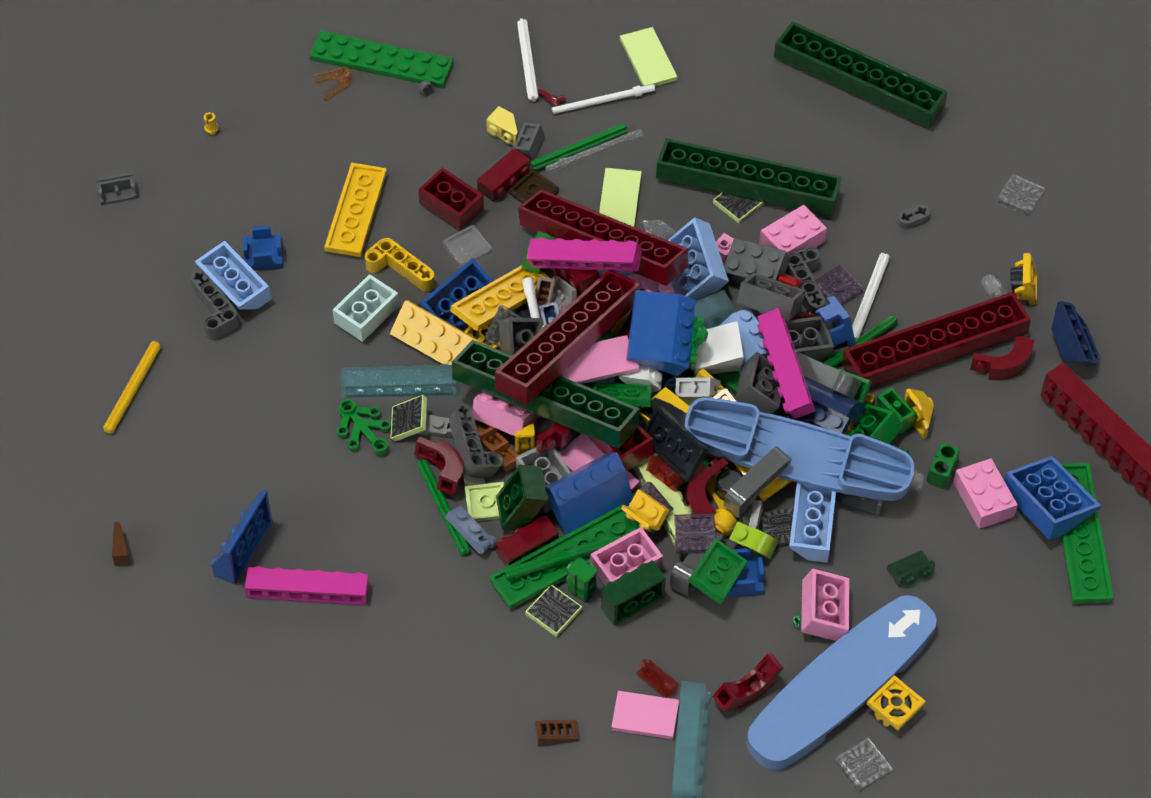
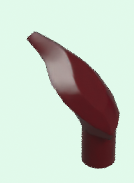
(551, 98)

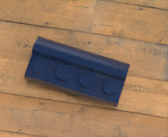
(831, 407)

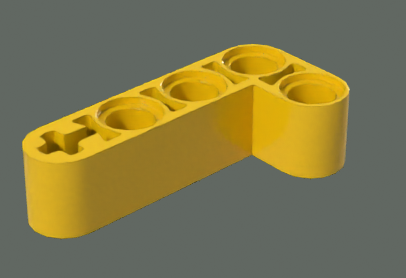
(389, 253)

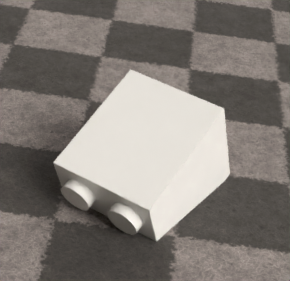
(721, 350)

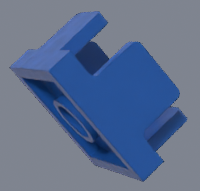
(263, 249)
(840, 320)
(751, 578)

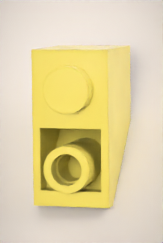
(502, 124)

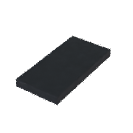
(675, 443)

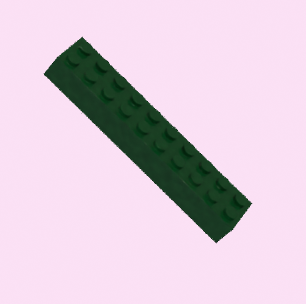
(860, 74)
(748, 177)
(560, 401)

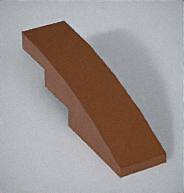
(494, 442)

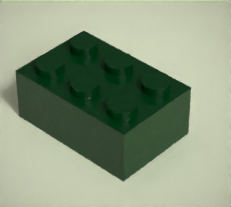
(521, 497)
(632, 592)

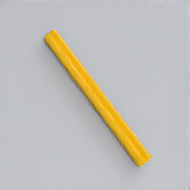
(132, 387)

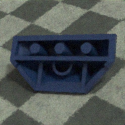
(1073, 335)

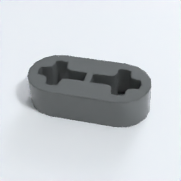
(912, 215)

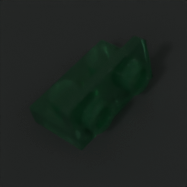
(911, 568)

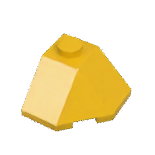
(923, 407)

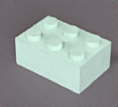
(365, 307)

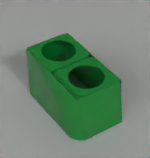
(939, 479)

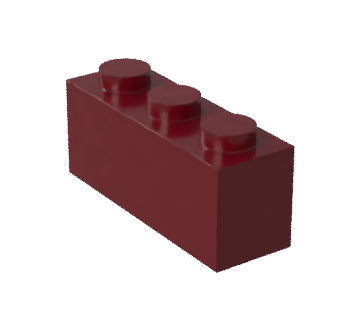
(503, 175)
(526, 540)

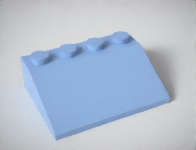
(705, 269)

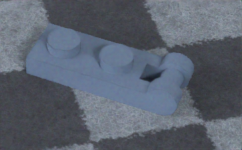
(470, 530)

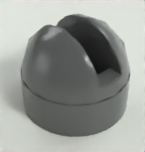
(426, 88)

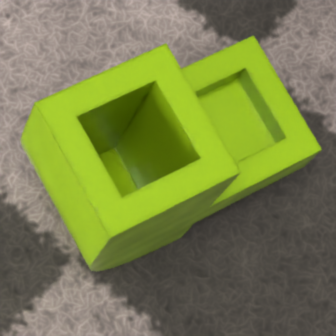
(754, 539)

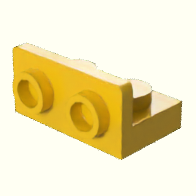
(646, 511)

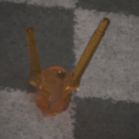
(340, 75)

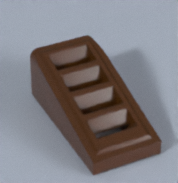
(541, 287)
(119, 551)
(556, 724)

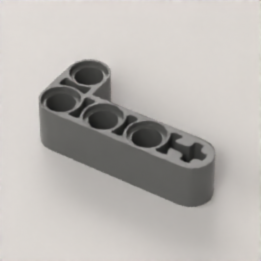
(800, 266)
(224, 315)
(828, 376)
(468, 444)
(755, 481)
(682, 571)

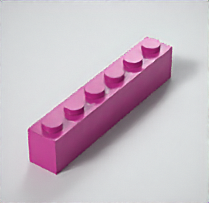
(584, 254)
(786, 364)
(307, 585)

